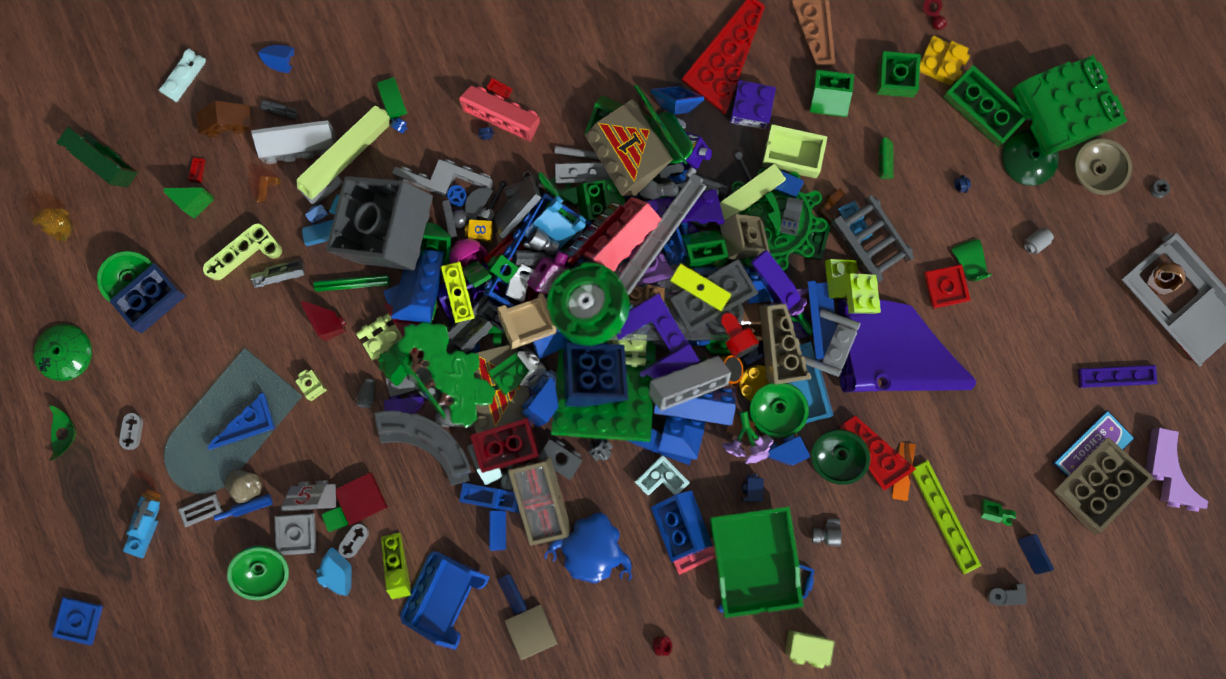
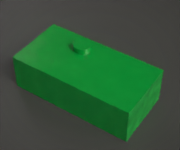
(985, 106)

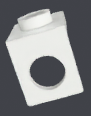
(518, 284)
(534, 365)

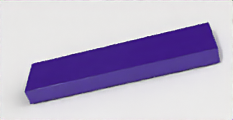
(1117, 376)

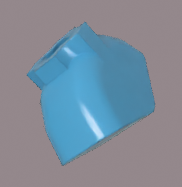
(335, 572)

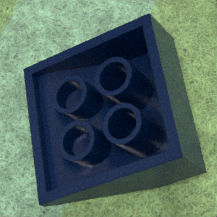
(594, 374)

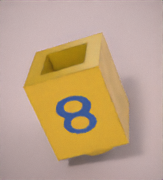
(480, 230)

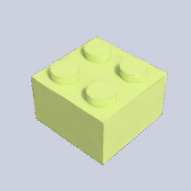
(809, 648)

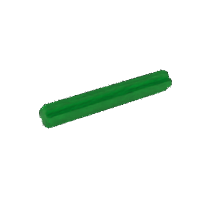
(349, 283)

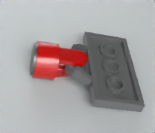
(698, 313)

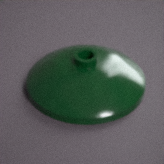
(1021, 164)
(839, 467)

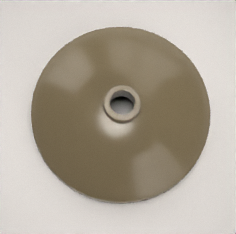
(1111, 160)

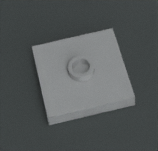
(295, 534)

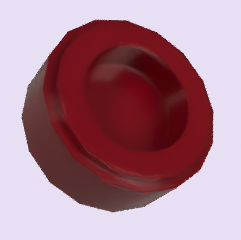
(662, 646)

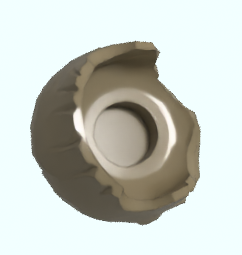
(242, 485)

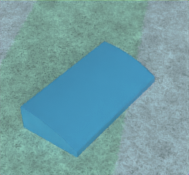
(814, 388)

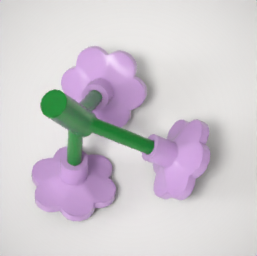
(759, 445)

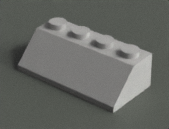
(293, 141)

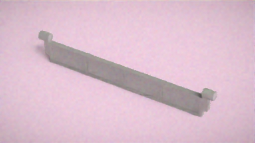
(661, 234)

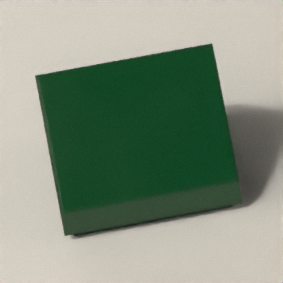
(570, 197)

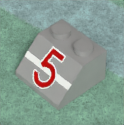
(310, 496)

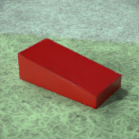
(499, 88)
(196, 170)

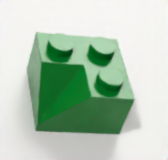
(898, 74)

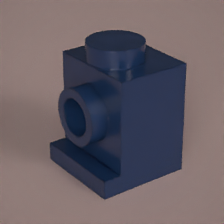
(753, 488)

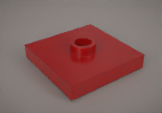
(947, 286)

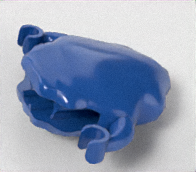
(592, 549)

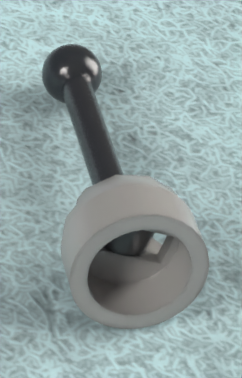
(487, 213)

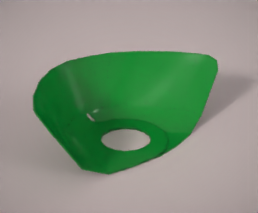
(61, 420)

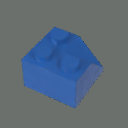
(682, 436)

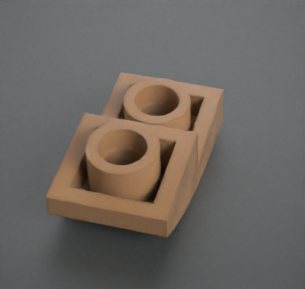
(640, 294)

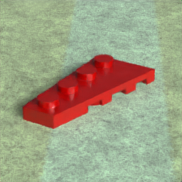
(885, 463)

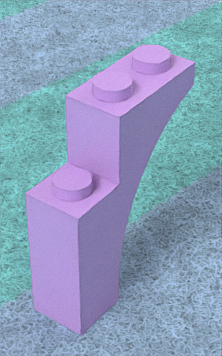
(1164, 466)

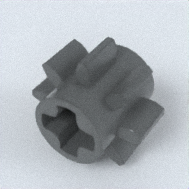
(600, 449)

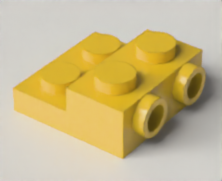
(944, 60)

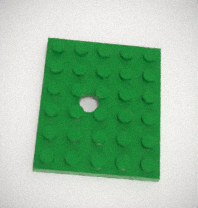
(614, 420)

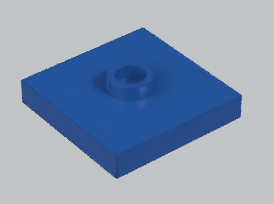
(77, 621)

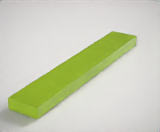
(945, 517)

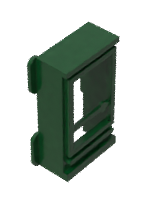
(97, 157)

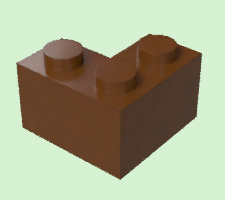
(223, 117)

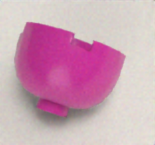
(467, 251)

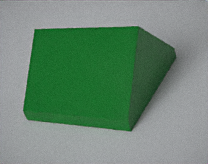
(190, 200)

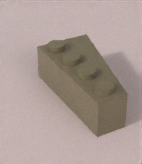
(781, 346)

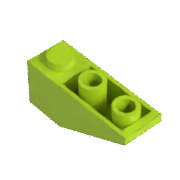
(395, 566)

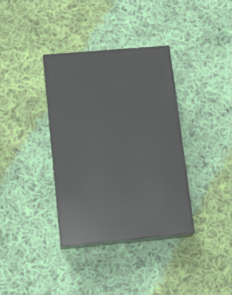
(517, 207)

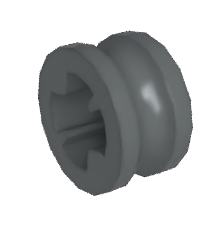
(1155, 193)

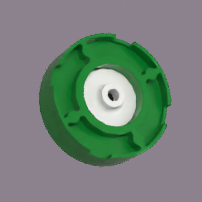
(588, 304)

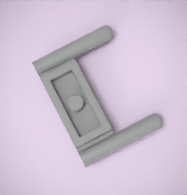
(839, 346)

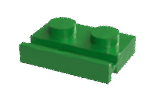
(509, 374)

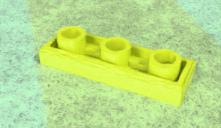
(691, 281)
(460, 304)

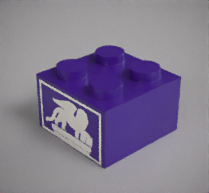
(753, 104)

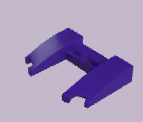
(681, 353)

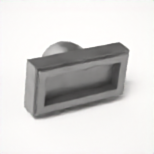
(454, 219)

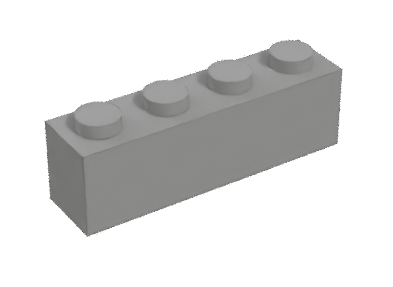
(689, 383)

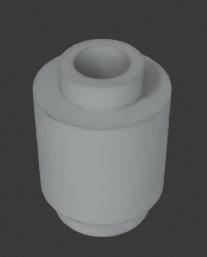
(1038, 241)

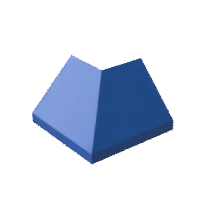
(677, 99)

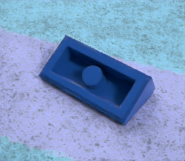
(497, 530)

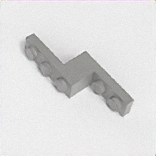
(443, 177)

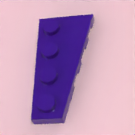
(704, 210)

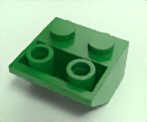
(831, 93)
(600, 196)
(705, 249)

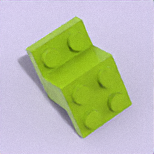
(858, 289)

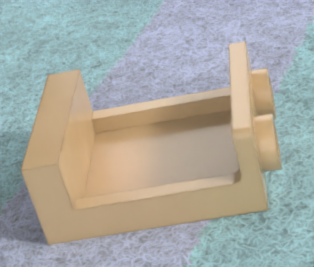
(526, 321)

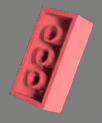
(499, 112)
(623, 234)

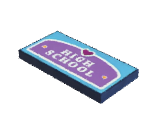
(1104, 426)

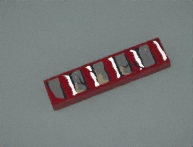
(593, 232)

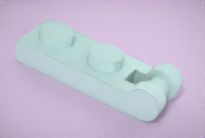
(182, 75)

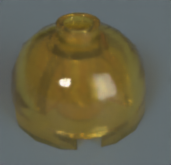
(54, 223)

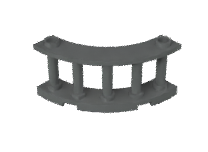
(427, 435)

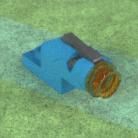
(143, 523)

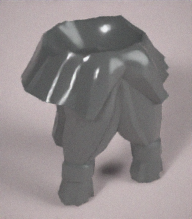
(662, 185)

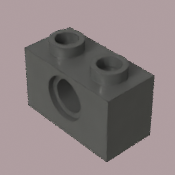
(572, 463)

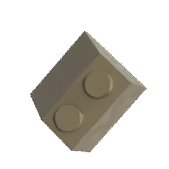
(744, 236)

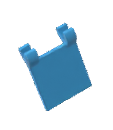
(556, 224)

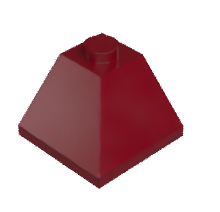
(324, 321)

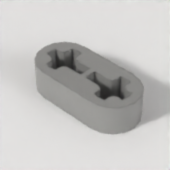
(135, 432)
(350, 538)

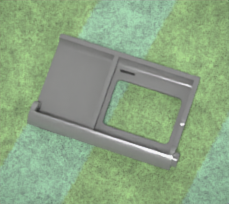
(1202, 321)

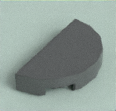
(477, 201)

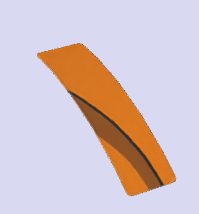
(901, 488)

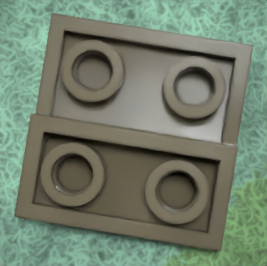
(531, 632)

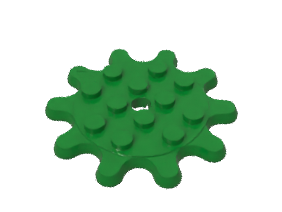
(785, 244)

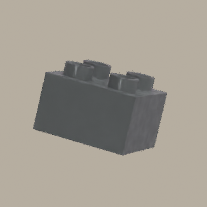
(379, 222)

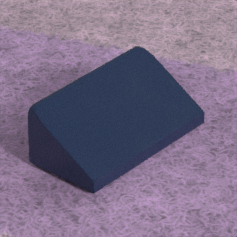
(1035, 554)
(512, 593)

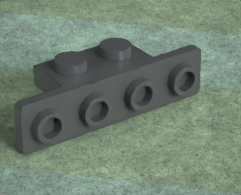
(467, 333)

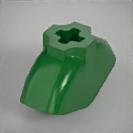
(391, 366)

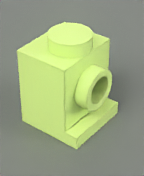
(316, 388)

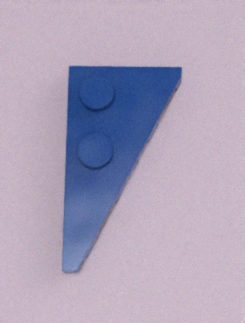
(253, 421)

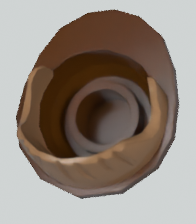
(1166, 278)

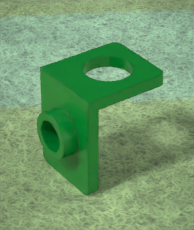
(495, 264)

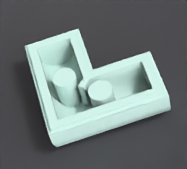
(662, 472)

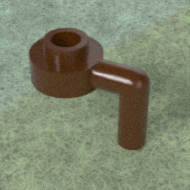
(834, 196)

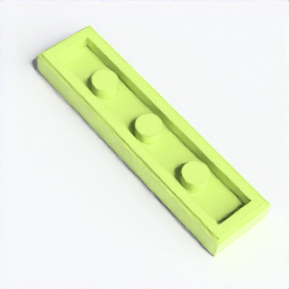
(752, 191)

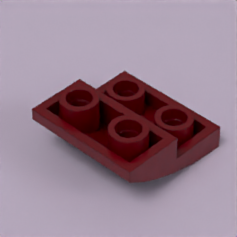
(360, 498)

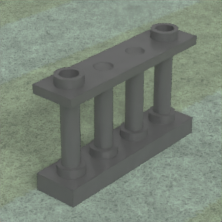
(853, 241)

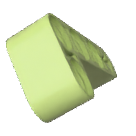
(241, 255)

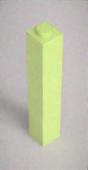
(343, 152)

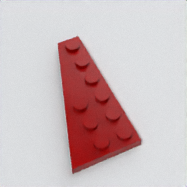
(721, 64)

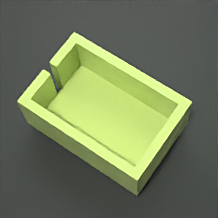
(794, 151)

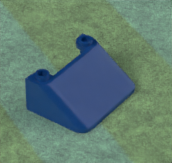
(439, 598)

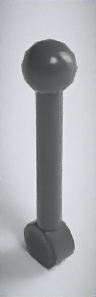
(738, 156)

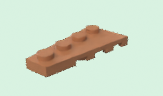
(817, 28)

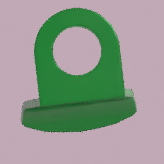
(550, 185)
(972, 258)

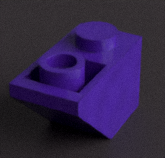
(405, 405)

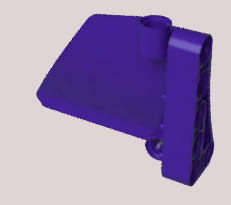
(900, 353)

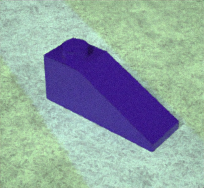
(775, 280)

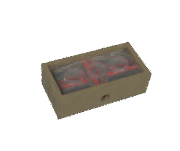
(540, 501)

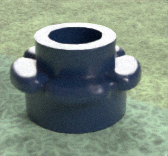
(486, 133)
(962, 184)

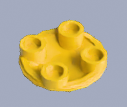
(752, 381)

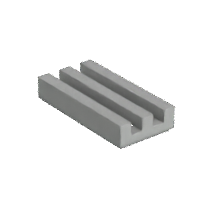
(214, 497)

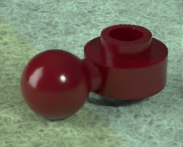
(939, 22)

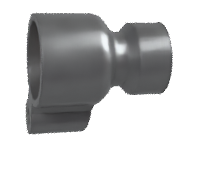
(540, 240)
(831, 535)

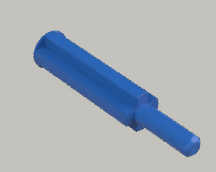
(246, 507)

